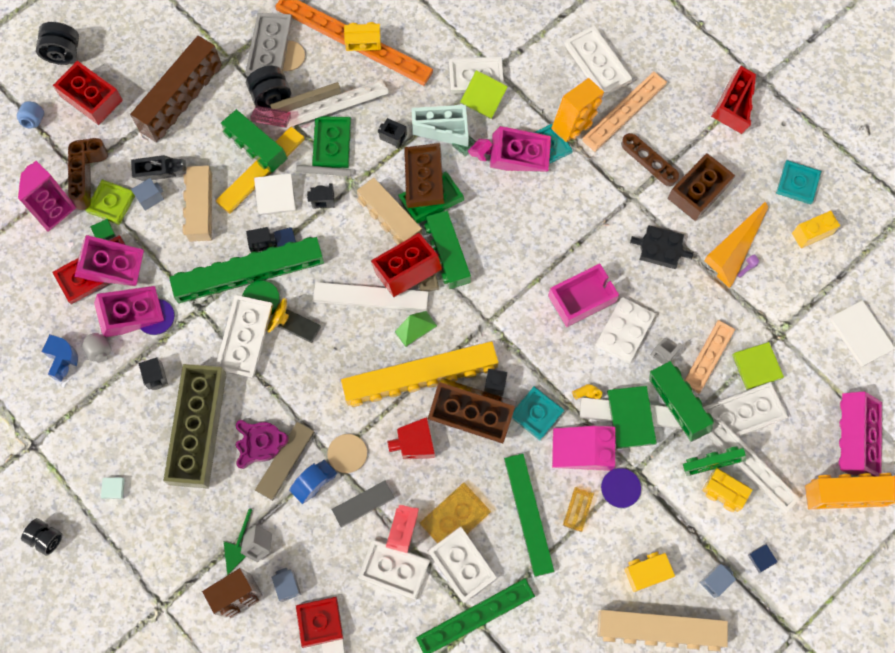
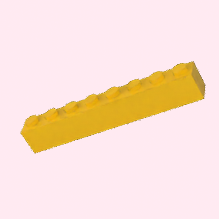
(418, 374)

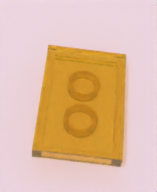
(458, 510)

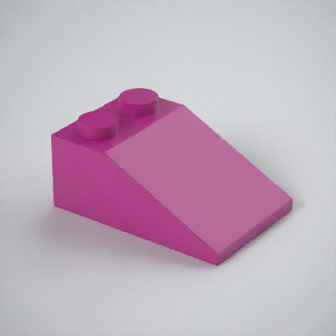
(519, 150)
(108, 262)
(127, 310)
(584, 448)

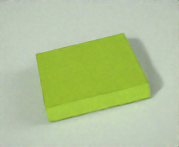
(483, 94)
(110, 202)
(757, 366)

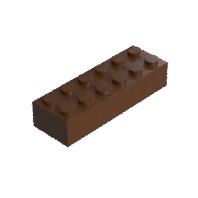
(176, 89)

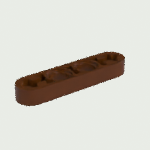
(647, 161)

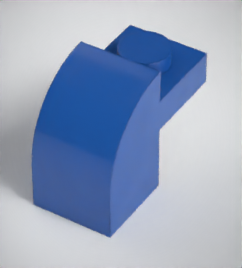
(63, 355)
(311, 481)

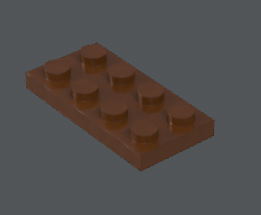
(423, 175)

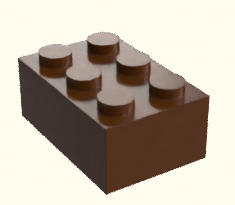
(701, 186)
(232, 594)

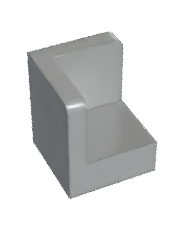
(665, 351)
(256, 543)

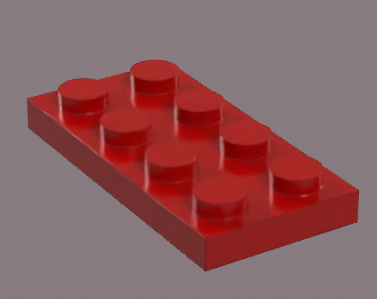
(75, 287)

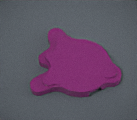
(259, 442)

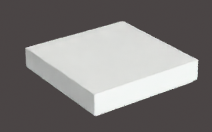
(275, 194)

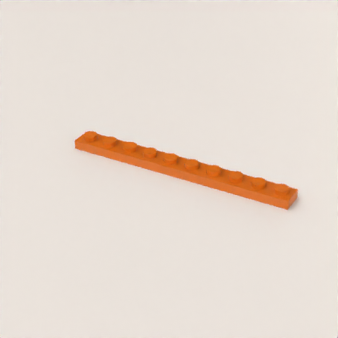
(335, 29)

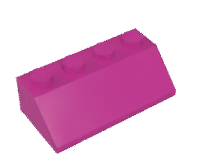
(43, 196)
(861, 434)

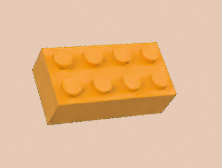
(851, 491)

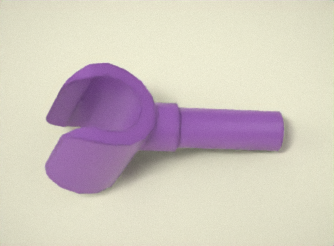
(752, 261)

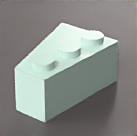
(441, 123)

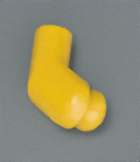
(587, 390)

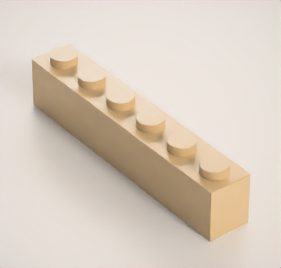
(663, 629)

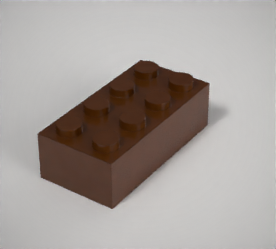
(472, 410)

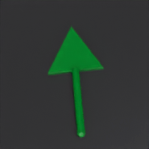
(233, 552)

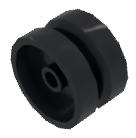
(57, 43)
(268, 86)

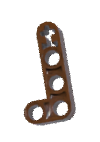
(80, 156)

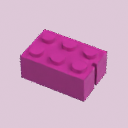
(583, 295)

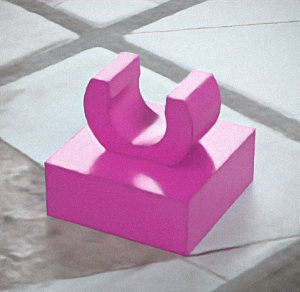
(479, 148)

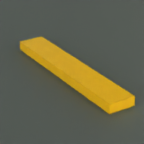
(246, 184)

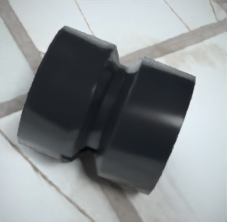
(41, 536)

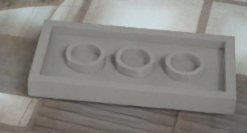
(269, 41)

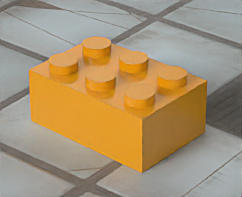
(577, 110)

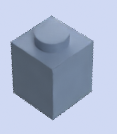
(148, 193)
(718, 580)
(285, 584)

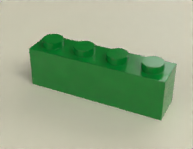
(254, 141)
(448, 249)
(681, 401)

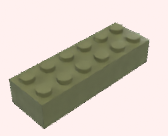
(195, 426)

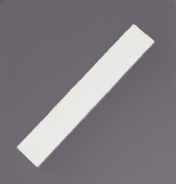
(337, 102)
(369, 297)
(600, 410)
(754, 466)

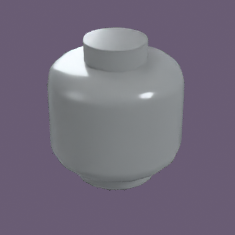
(96, 347)

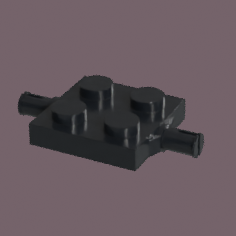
(661, 247)

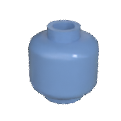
(30, 114)

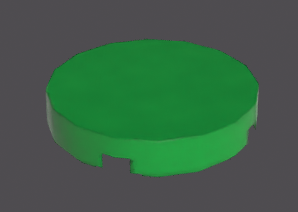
(263, 291)

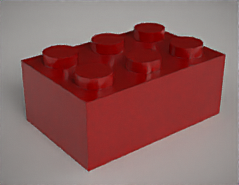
(87, 92)
(406, 264)

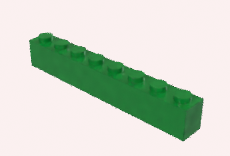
(246, 269)

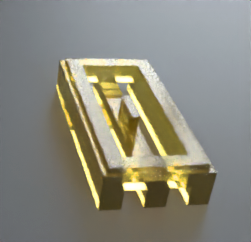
(583, 493)

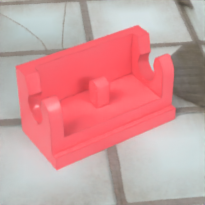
(402, 528)

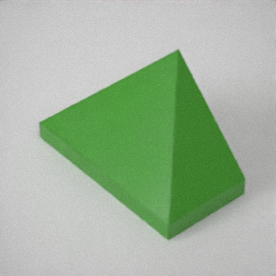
(415, 327)

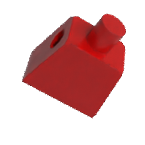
(413, 441)

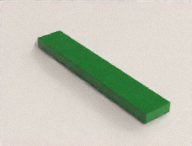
(529, 515)
(475, 617)

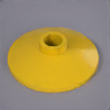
(279, 316)

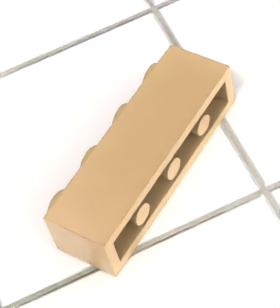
(198, 204)
(387, 211)

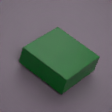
(103, 230)

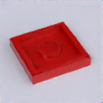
(319, 622)

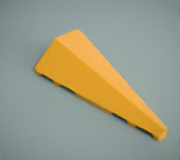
(731, 252)

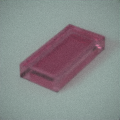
(270, 116)

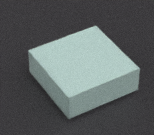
(112, 488)

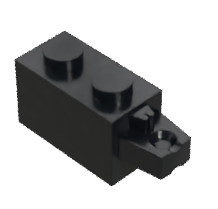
(156, 167)

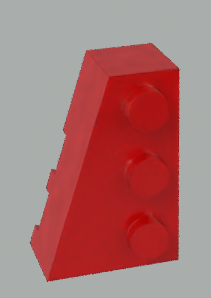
(736, 101)

